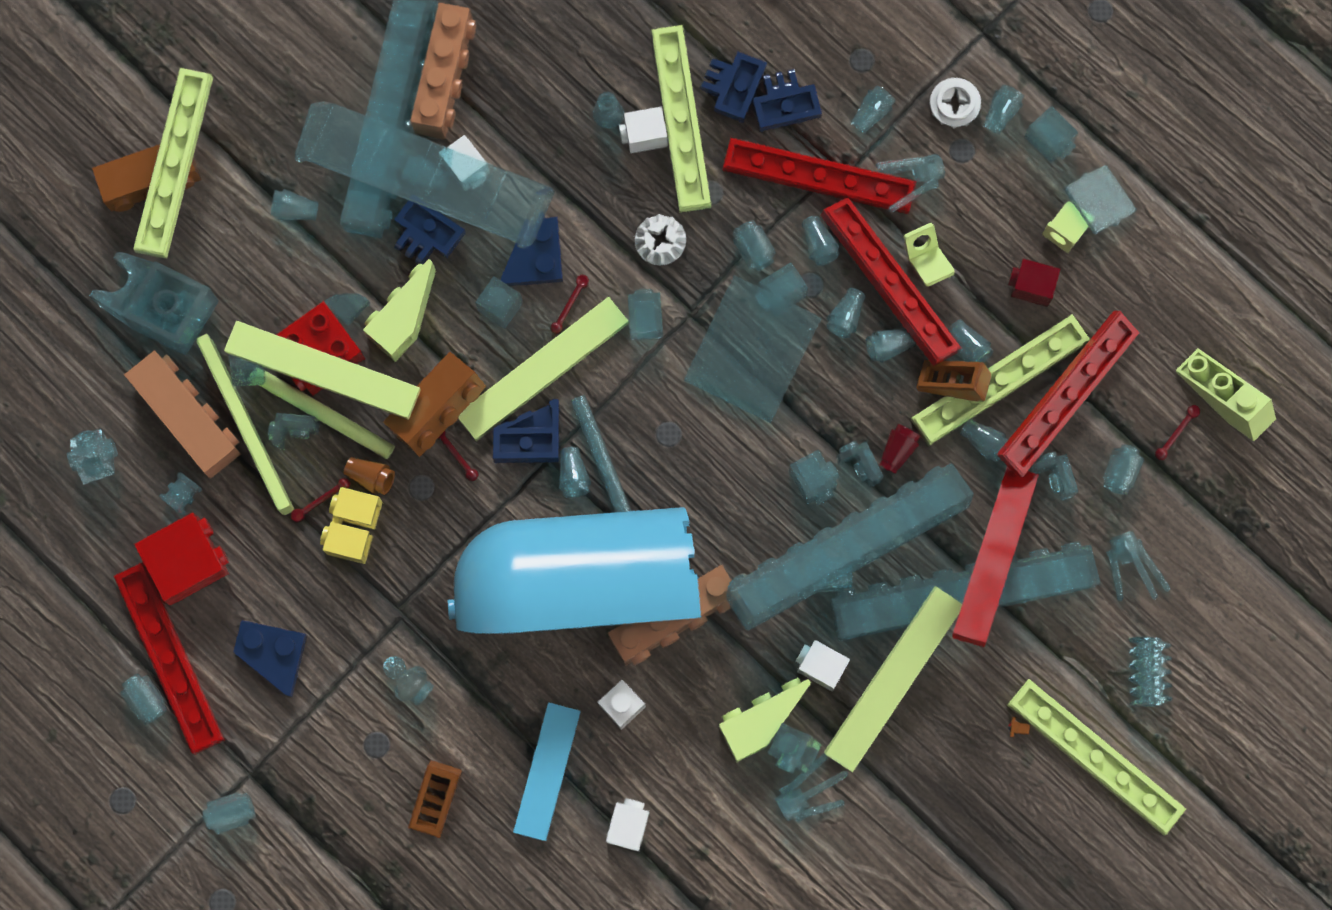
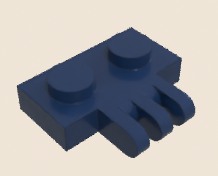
(734, 84)
(785, 102)
(426, 232)

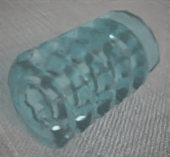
(1149, 671)

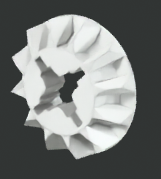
(966, 94)
(663, 253)

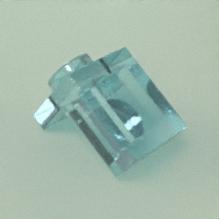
(245, 372)
(298, 425)
(866, 465)
(1062, 477)

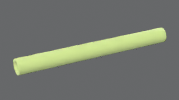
(327, 416)

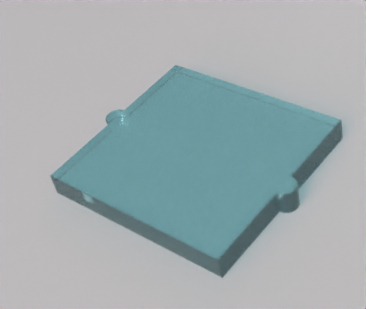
(1100, 199)

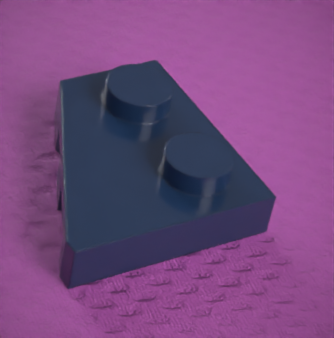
(538, 262)
(529, 437)
(272, 653)

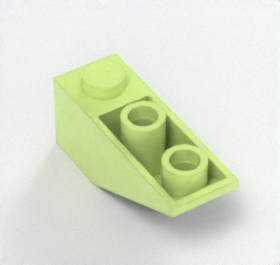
(400, 320)
(1228, 394)
(755, 728)

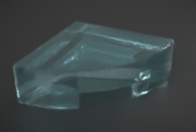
(347, 306)

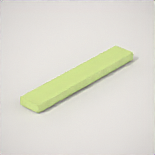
(681, 119)
(173, 163)
(542, 368)
(322, 370)
(1006, 378)
(245, 425)
(893, 679)
(1096, 757)

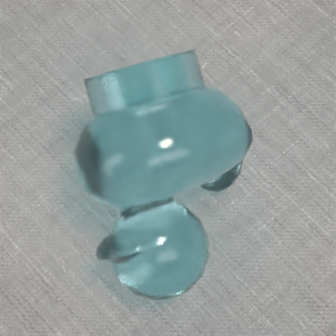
(411, 683)

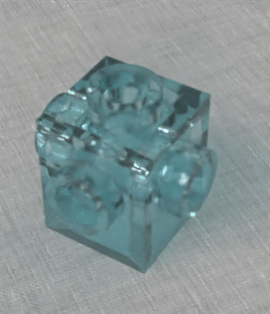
(92, 455)

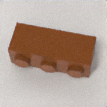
(129, 178)
(440, 402)

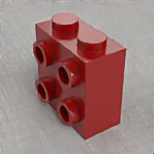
(322, 332)
(182, 558)

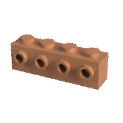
(442, 71)
(182, 414)
(636, 639)

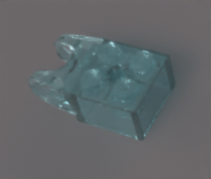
(149, 295)

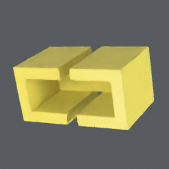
(355, 509)

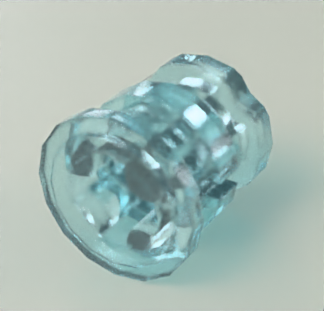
(180, 493)

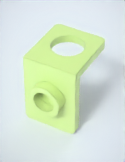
(1066, 227)
(927, 259)

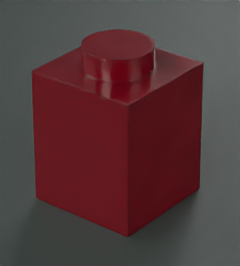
(1034, 282)

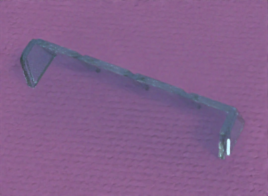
(424, 172)

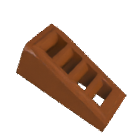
(974, 384)
(444, 771)

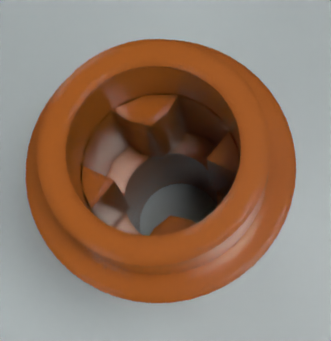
(371, 475)

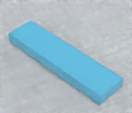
(547, 771)

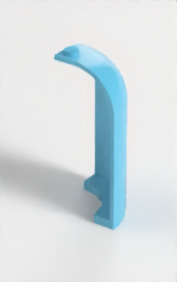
(577, 573)

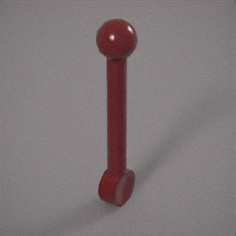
(582, 282)
(1191, 413)
(471, 474)
(299, 514)

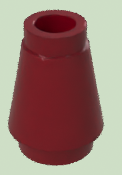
(899, 448)

